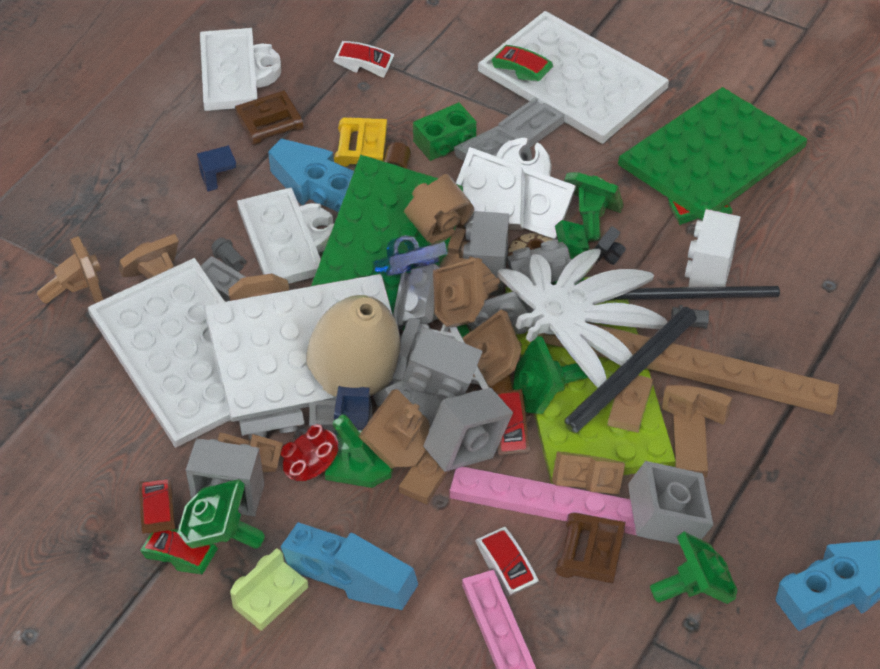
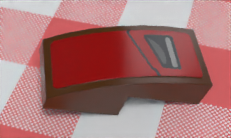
(516, 434)
(156, 505)

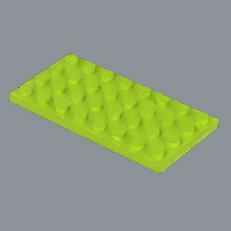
(596, 436)

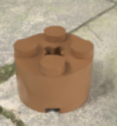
(438, 209)

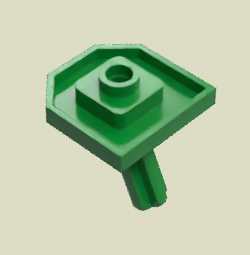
(594, 198)
(542, 376)
(355, 460)
(215, 518)
(701, 573)

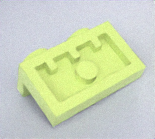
(267, 590)

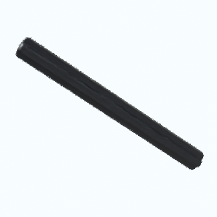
(630, 370)

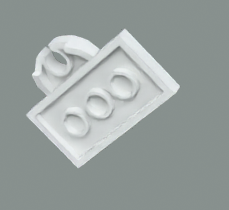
(235, 67)
(544, 196)
(286, 234)

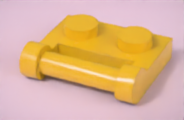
(370, 139)

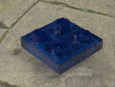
(416, 255)

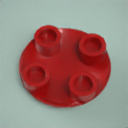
(309, 454)

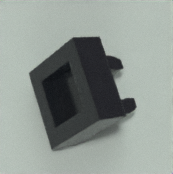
(609, 249)

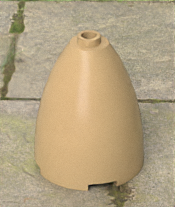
(354, 345)

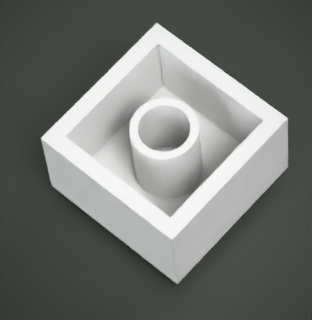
(496, 190)
(712, 250)

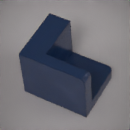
(213, 162)
(353, 404)

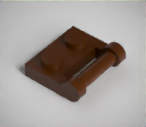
(267, 110)
(601, 550)

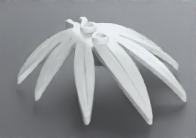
(567, 307)

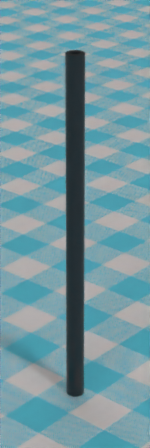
(700, 293)

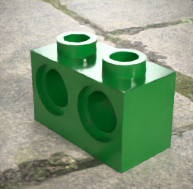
(443, 131)

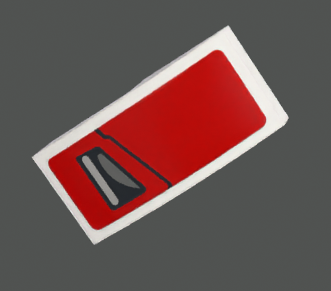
(356, 55)
(507, 560)

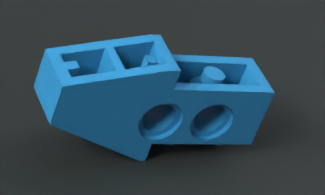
(310, 173)
(855, 561)
(351, 565)

